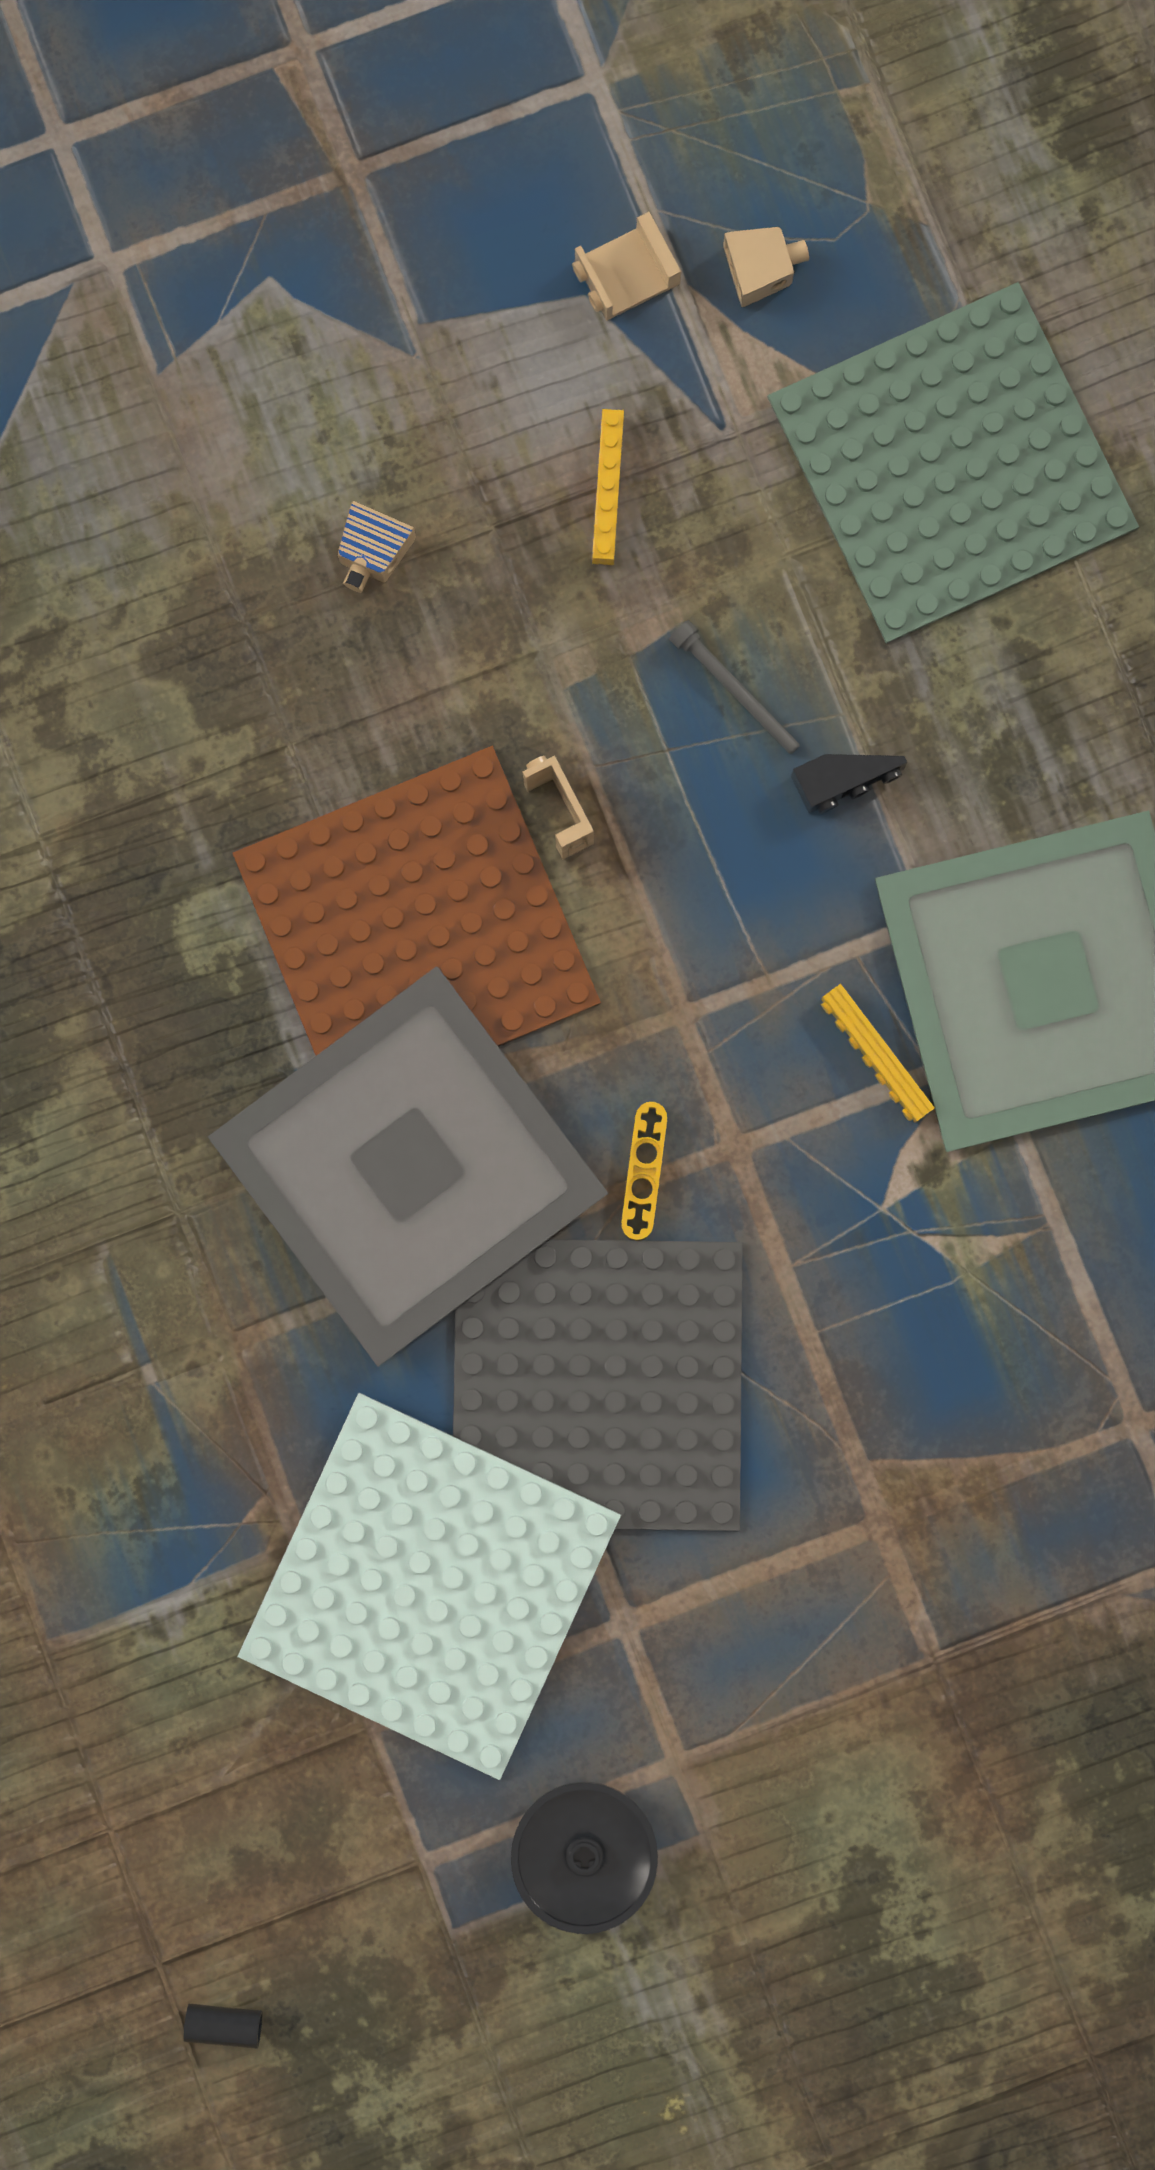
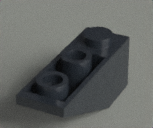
(839, 775)

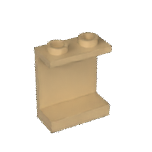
(628, 269)
(577, 836)

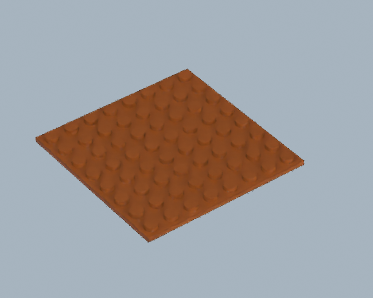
(416, 884)

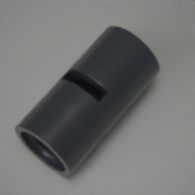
(223, 2026)

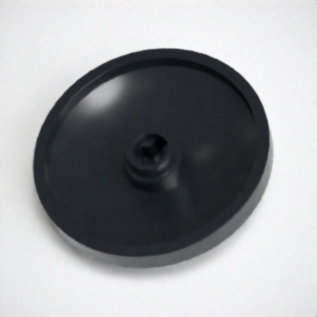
(584, 1857)

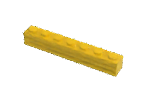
(607, 487)
(876, 1054)

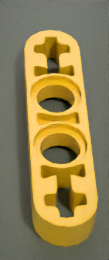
(640, 1170)

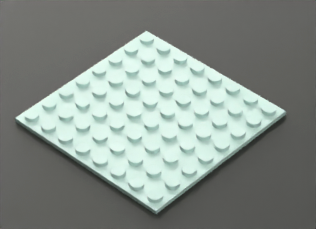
(429, 1586)

